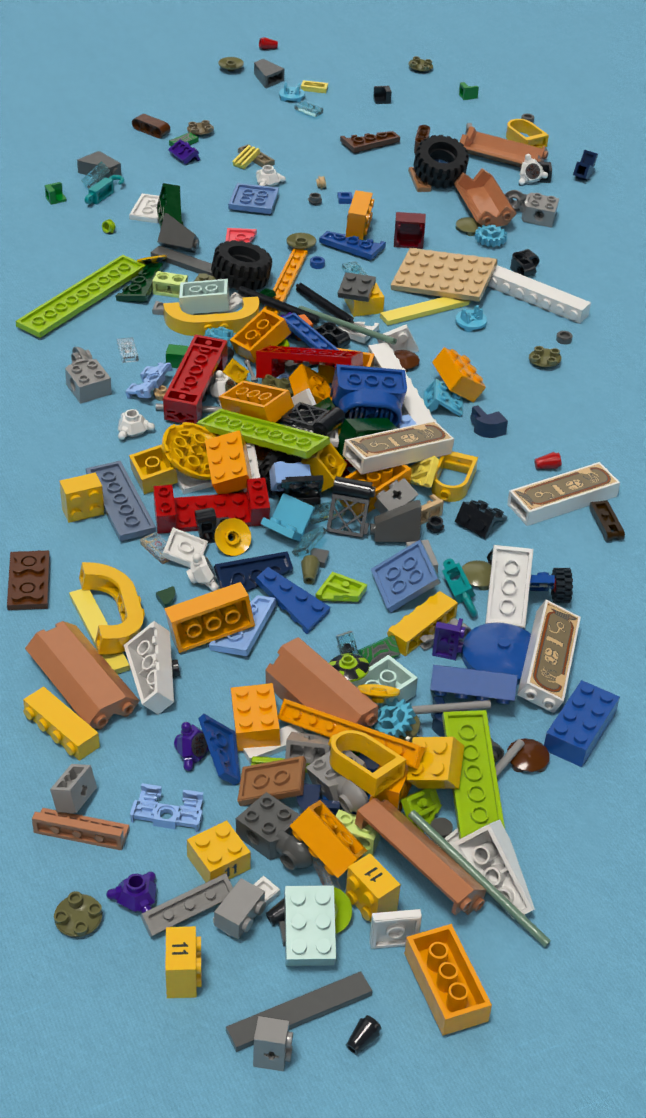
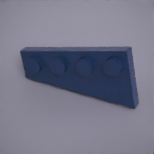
(248, 569)

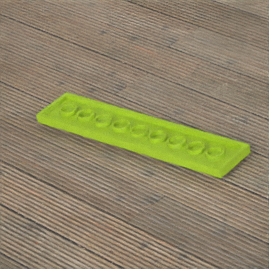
(79, 296)

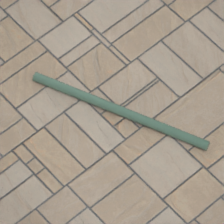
(351, 326)
(490, 889)

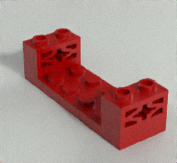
(272, 359)
(185, 393)
(180, 511)

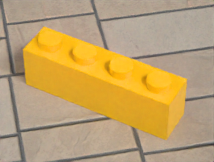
(423, 621)
(61, 723)

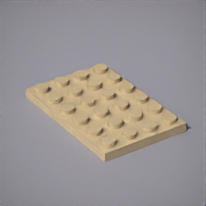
(444, 274)

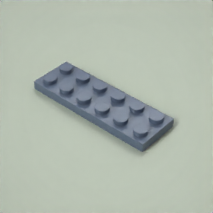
(122, 502)

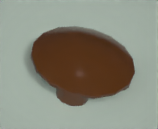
(407, 359)
(531, 757)

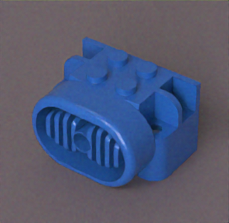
(369, 392)

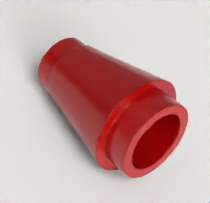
(266, 43)
(548, 461)

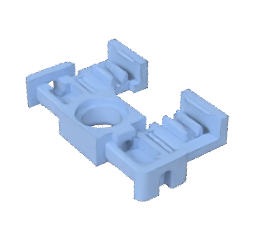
(152, 378)
(151, 810)

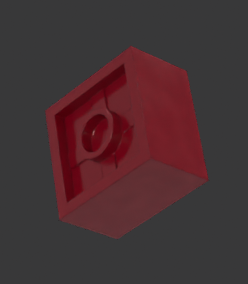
(409, 230)

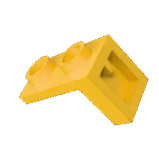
(236, 371)

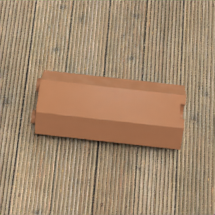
(500, 148)
(485, 199)
(81, 674)
(311, 681)
(423, 854)

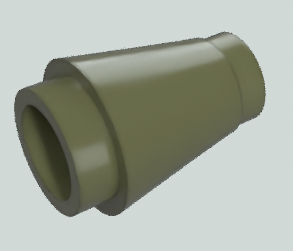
(310, 568)

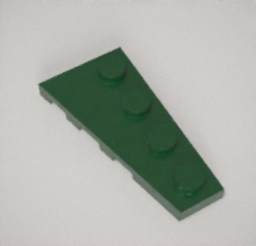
(142, 285)

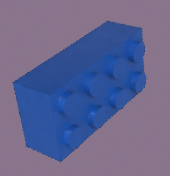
(473, 682)
(581, 723)

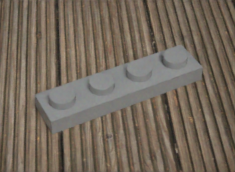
(186, 905)

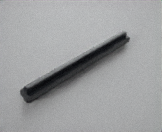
(324, 303)
(276, 304)

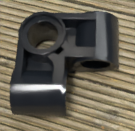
(524, 262)
(334, 334)
(207, 524)

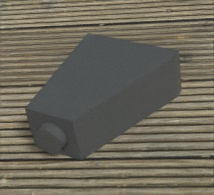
(268, 73)
(90, 161)
(177, 236)
(398, 524)

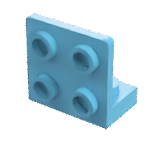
(438, 393)
(290, 517)

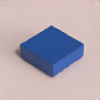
(344, 197)

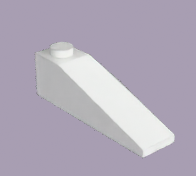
(494, 857)

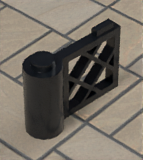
(322, 424)
(356, 492)
(309, 494)

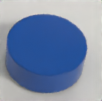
(317, 262)

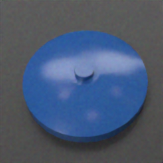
(496, 648)

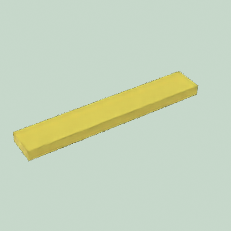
(421, 309)
(92, 618)

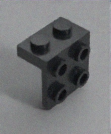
(479, 517)

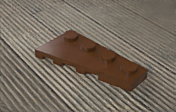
(370, 141)

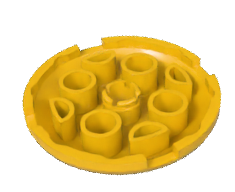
(186, 449)

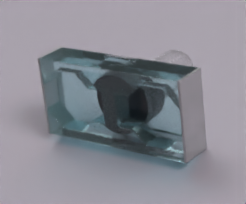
(346, 643)

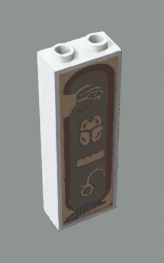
(397, 447)
(563, 493)
(549, 656)

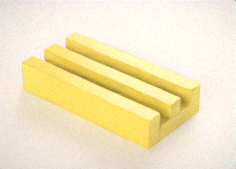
(311, 86)
(244, 156)

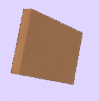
(278, 778)

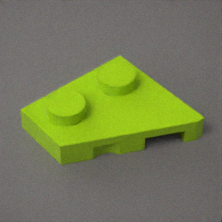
(341, 589)
(424, 802)

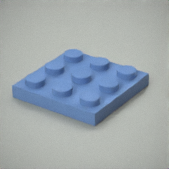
(253, 198)
(405, 576)

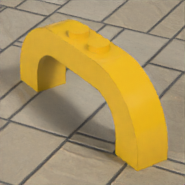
(197, 324)
(104, 578)

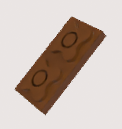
(28, 580)

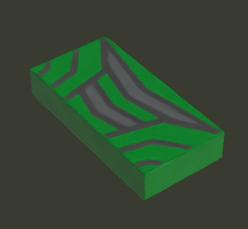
(188, 137)
(380, 649)

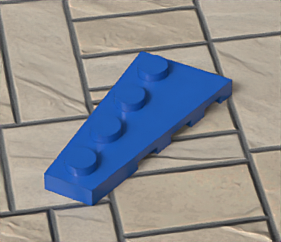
(366, 249)
(297, 602)

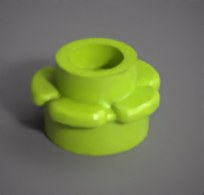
(108, 226)

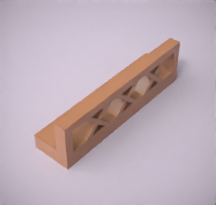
(80, 828)

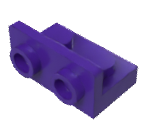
(183, 151)
(447, 640)

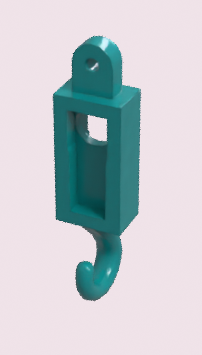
(102, 189)
(461, 587)

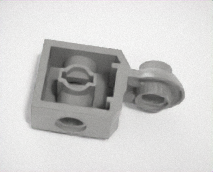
(534, 207)
(86, 376)
(335, 786)

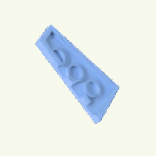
(243, 641)

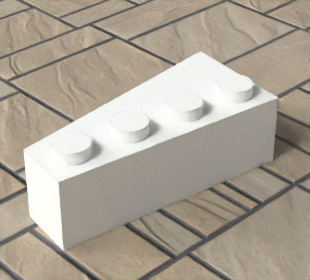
(152, 666)

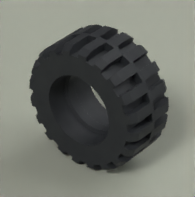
(444, 149)
(242, 264)

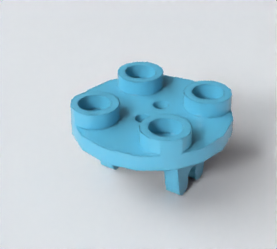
(291, 93)
(471, 319)

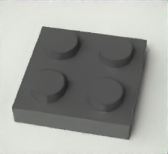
(356, 287)

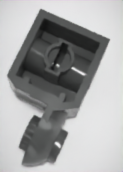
(268, 830)

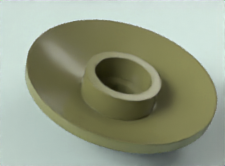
(231, 63)
(301, 240)

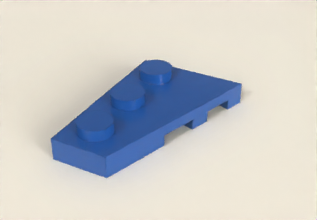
(222, 748)

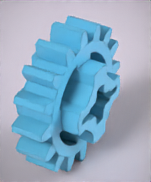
(490, 235)
(220, 333)
(395, 718)

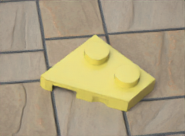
(424, 472)

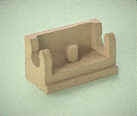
(432, 508)

